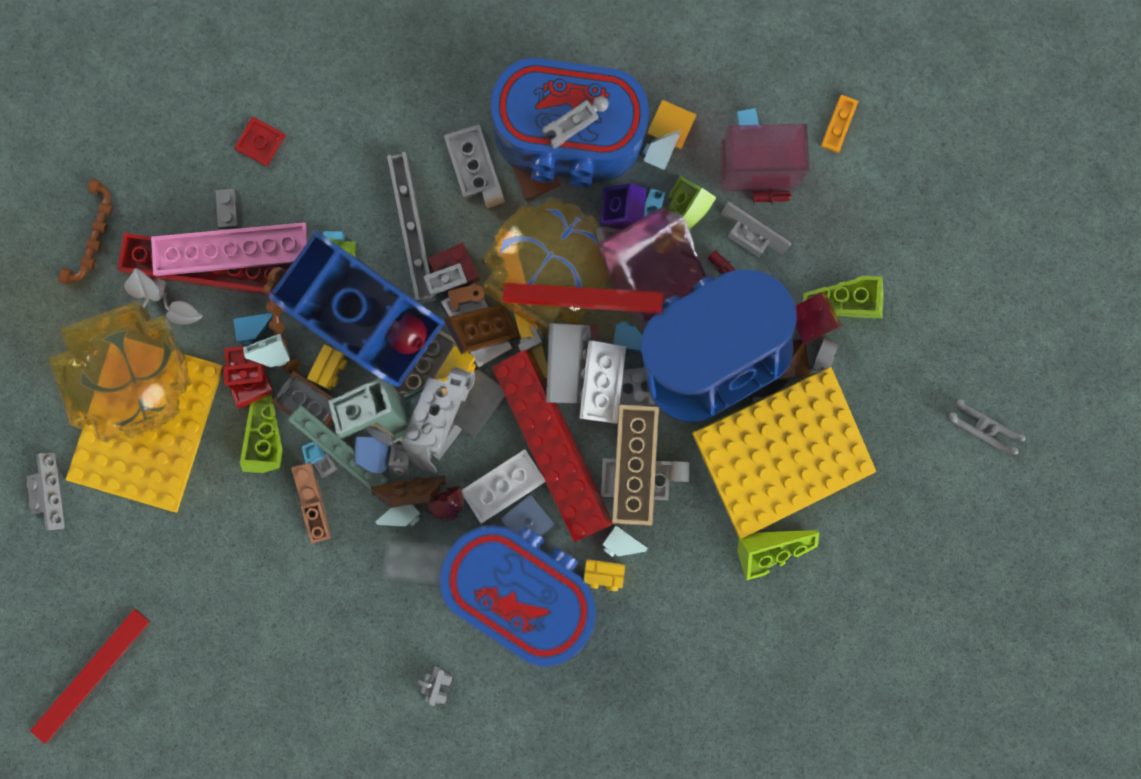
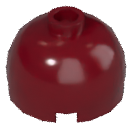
(407, 334)
(447, 504)

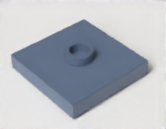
(528, 514)

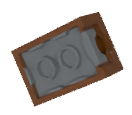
(302, 391)

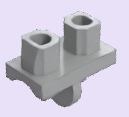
(432, 683)

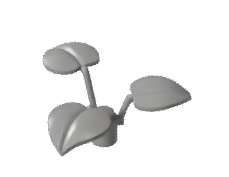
(142, 286)
(418, 453)

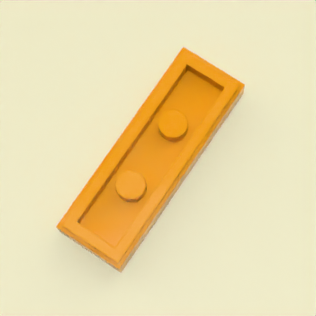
(839, 123)

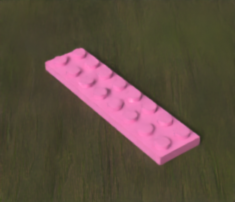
(228, 249)

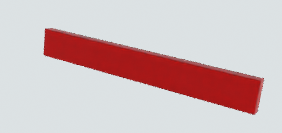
(583, 297)
(90, 676)

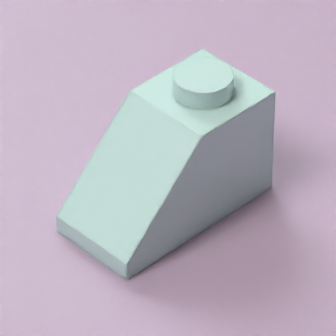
(661, 149)
(268, 351)
(400, 516)
(622, 544)

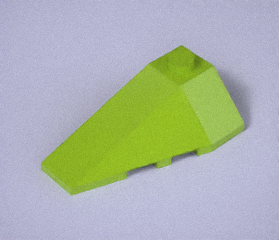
(689, 201)
(855, 298)
(262, 439)
(766, 549)

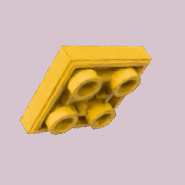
(669, 119)

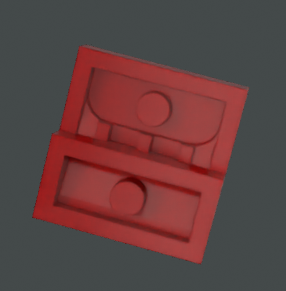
(240, 369)

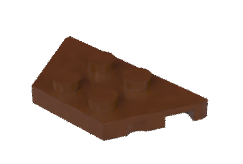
(409, 492)

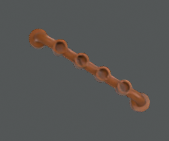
(93, 243)
(276, 324)

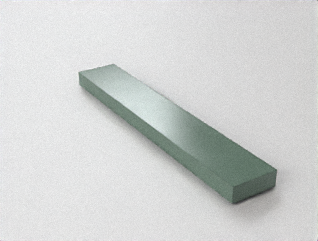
(333, 445)

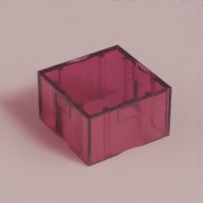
(764, 157)
(653, 257)

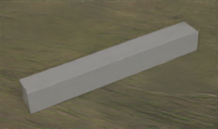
(410, 225)

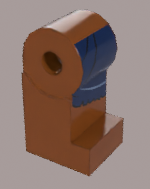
(466, 295)

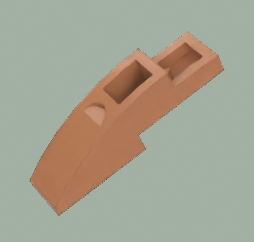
(312, 502)

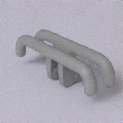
(986, 428)

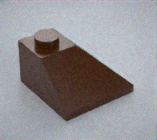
(800, 364)

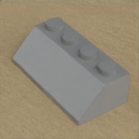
(567, 362)

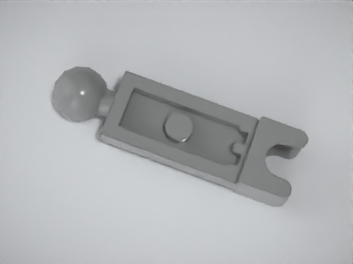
(575, 121)

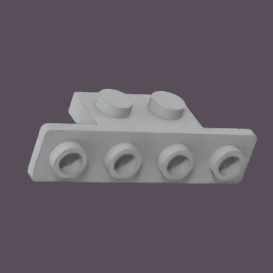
(752, 233)
(45, 492)

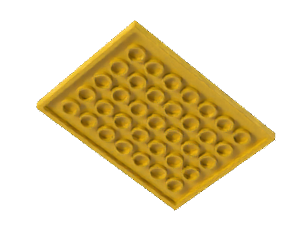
(784, 452)
(157, 463)

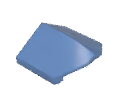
(371, 454)

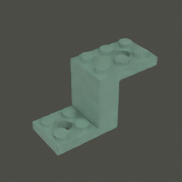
(374, 404)

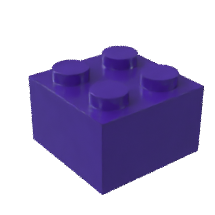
(622, 205)

